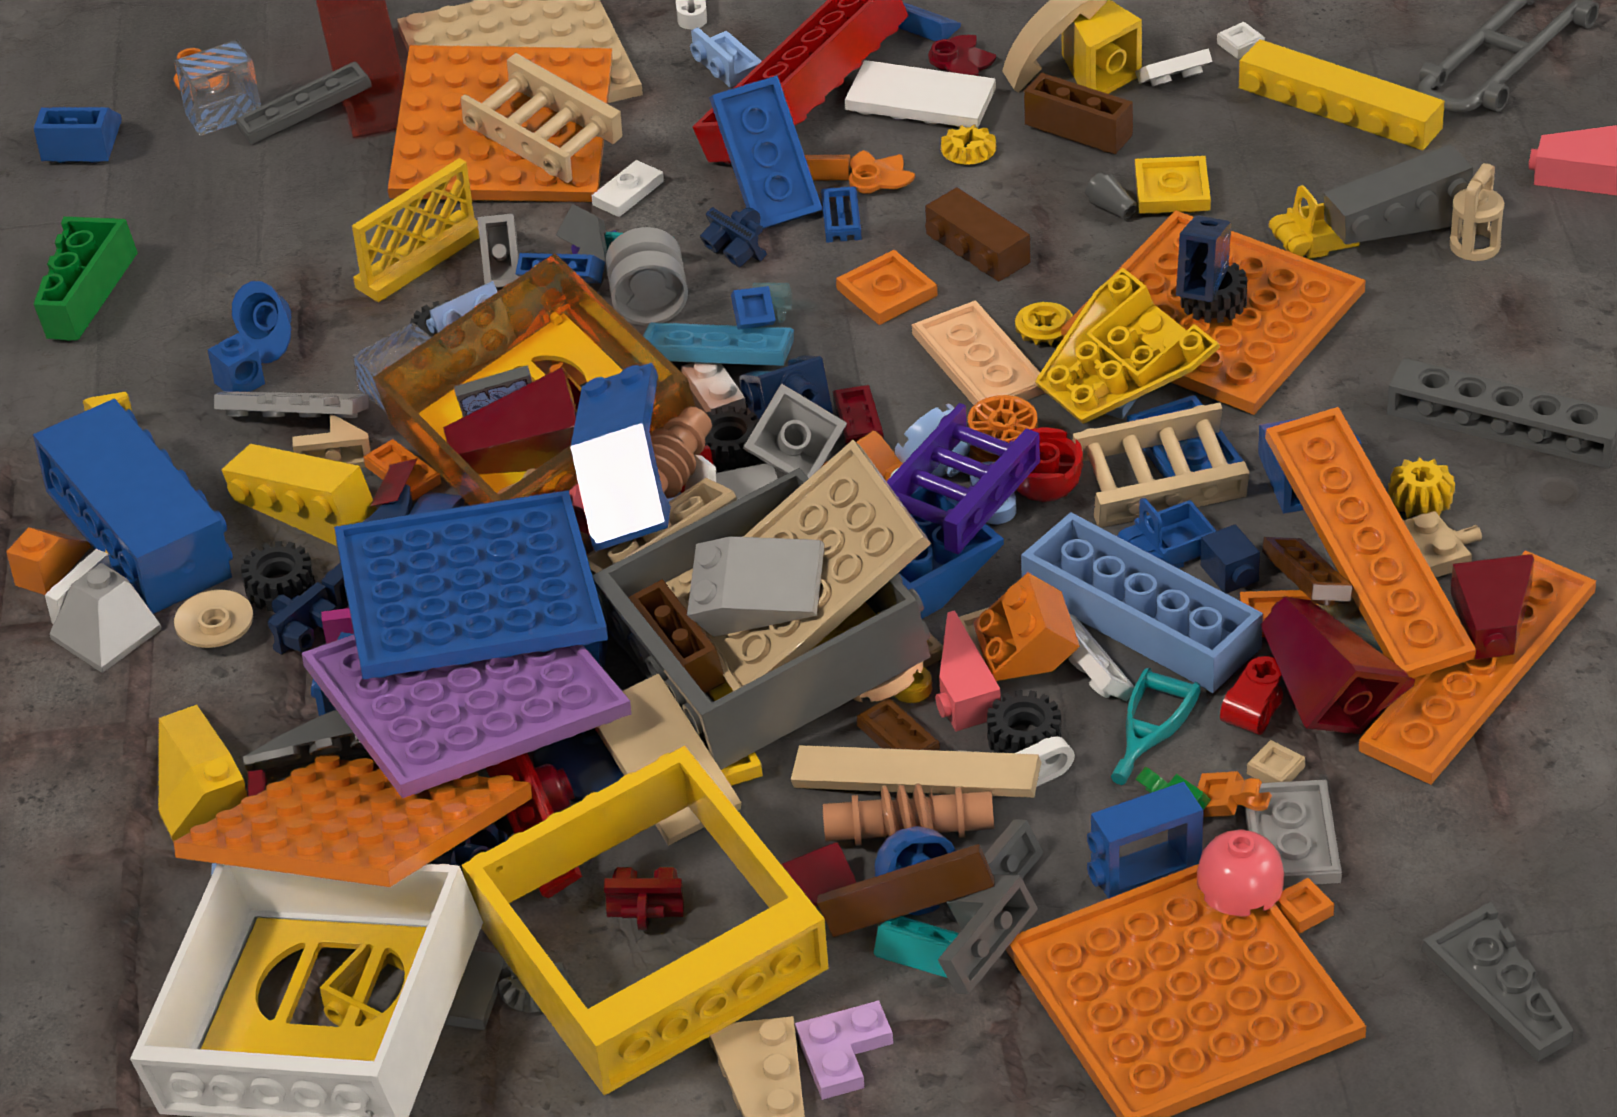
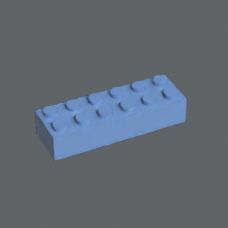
(1146, 602)

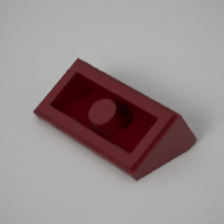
(820, 871)

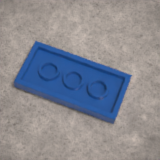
(766, 152)

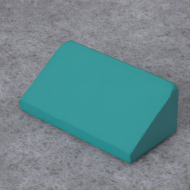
(913, 944)

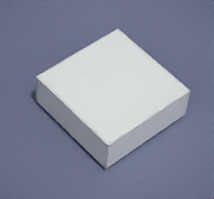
(1238, 39)

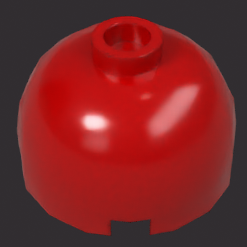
(1058, 467)

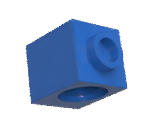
(236, 365)

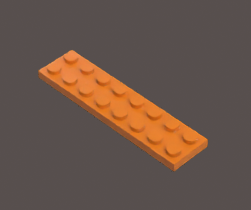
(1370, 543)
(1448, 706)

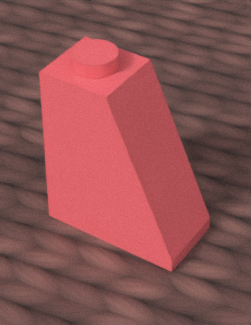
(1577, 160)

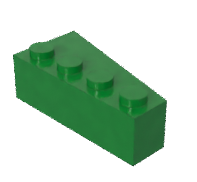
(82, 274)

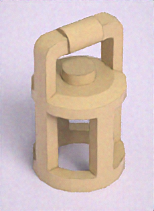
(1477, 207)

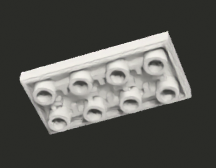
(920, 94)

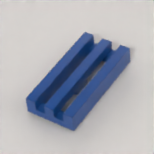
(843, 229)

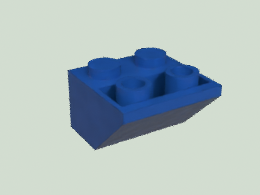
(76, 133)

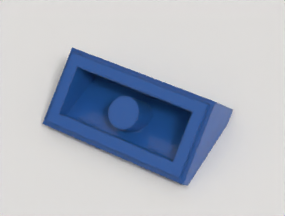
(928, 24)

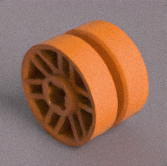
(1001, 418)

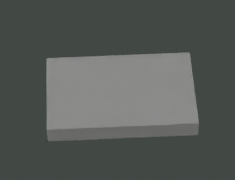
(1300, 829)

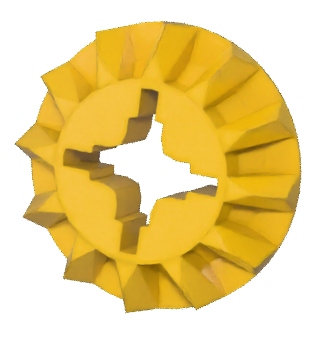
(980, 149)
(1044, 314)

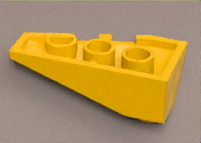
(194, 772)

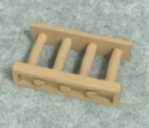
(545, 91)
(1202, 487)

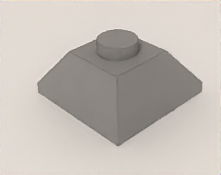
(103, 619)

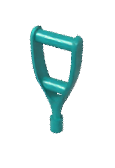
(1149, 733)

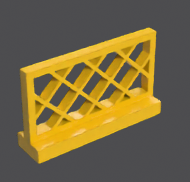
(423, 247)

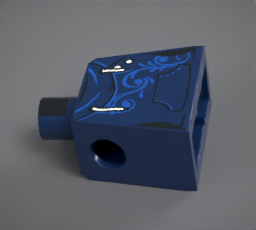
(1203, 245)

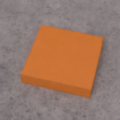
(886, 287)

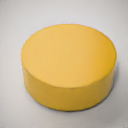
(919, 688)

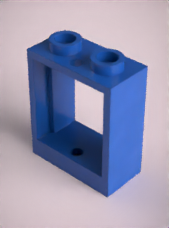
(1138, 818)

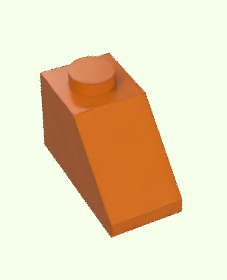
(43, 558)

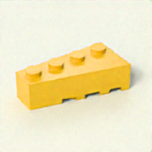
(300, 489)

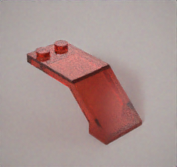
(365, 35)

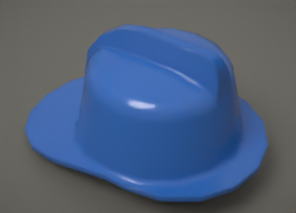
(263, 319)

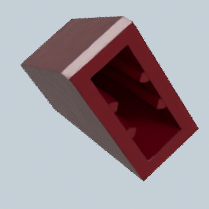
(1493, 601)

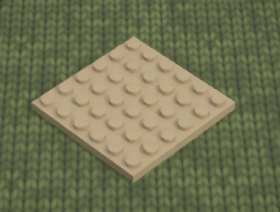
(526, 25)

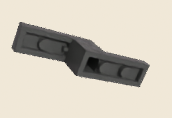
(993, 915)

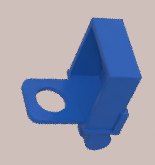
(1170, 533)

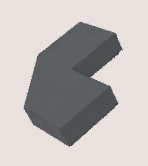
(586, 233)

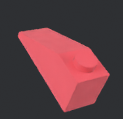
(965, 679)

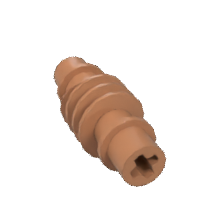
(676, 447)
(886, 816)

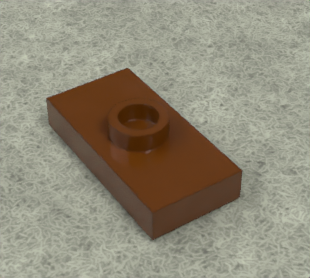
(894, 728)

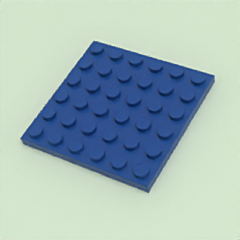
(468, 584)

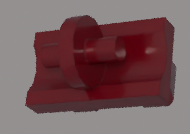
(644, 897)

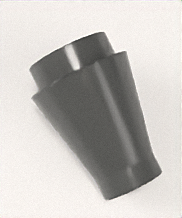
(1109, 195)

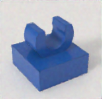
(753, 307)

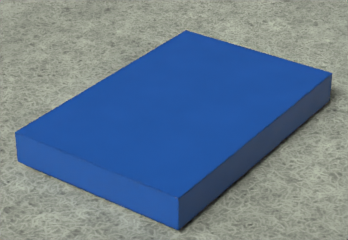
(1191, 448)

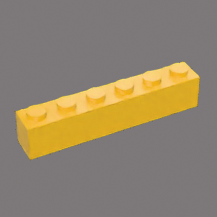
(1341, 94)

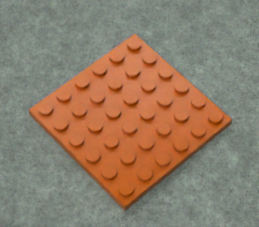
(434, 135)
(1285, 317)
(350, 823)
(1180, 998)

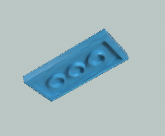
(721, 343)

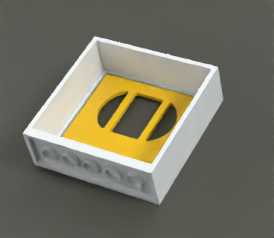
(221, 1057)

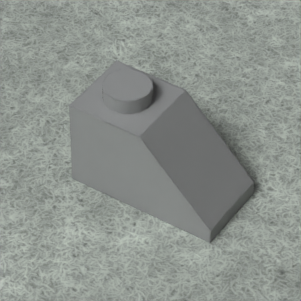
(499, 248)

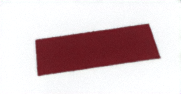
(393, 482)

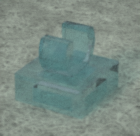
(781, 297)

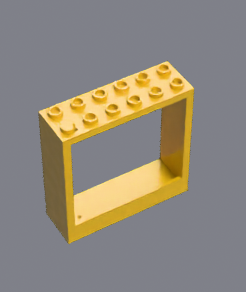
(690, 995)

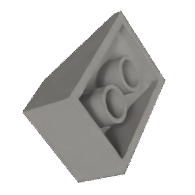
(754, 582)

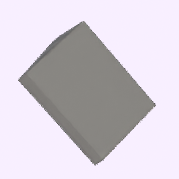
(794, 433)

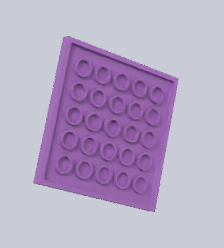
(465, 716)

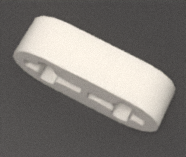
(691, 20)

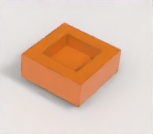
(1305, 905)

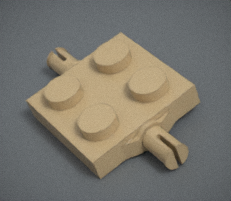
(1440, 543)

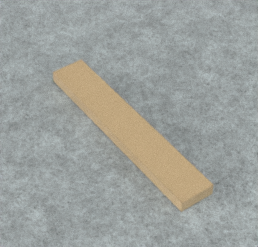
(943, 770)

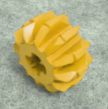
(1421, 487)

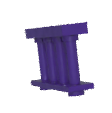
(977, 502)

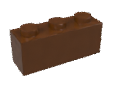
(1078, 113)
(977, 234)
(680, 634)

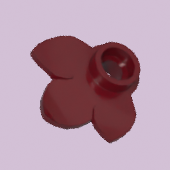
(960, 55)

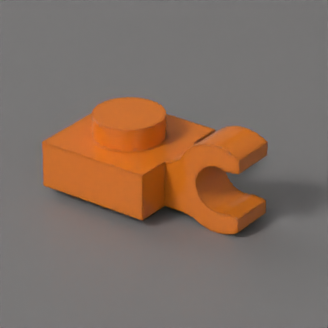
(1230, 790)

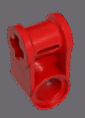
(1254, 696)

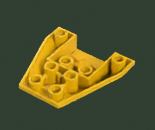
(1120, 351)

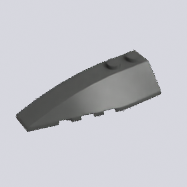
(306, 742)

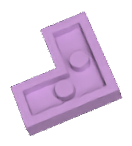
(834, 1040)

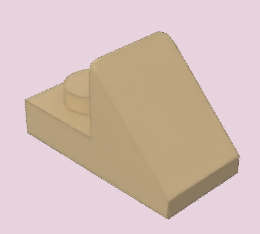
(342, 444)

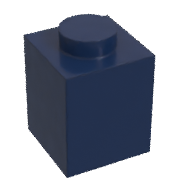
(1230, 559)

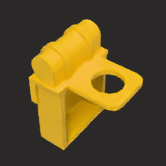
(1305, 230)

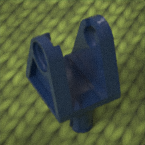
(803, 375)

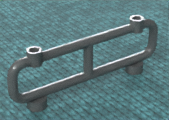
(1494, 92)

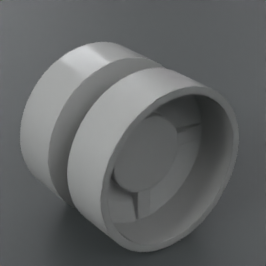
(646, 276)

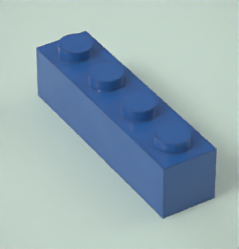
(586, 266)

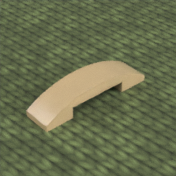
(1039, 34)

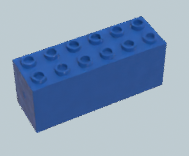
(134, 504)

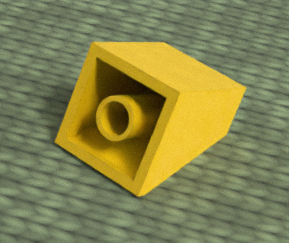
(1104, 49)

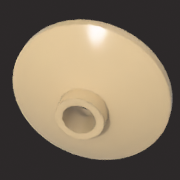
(213, 618)

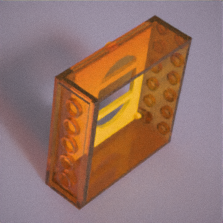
(508, 332)

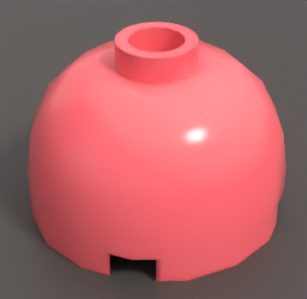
(1240, 873)

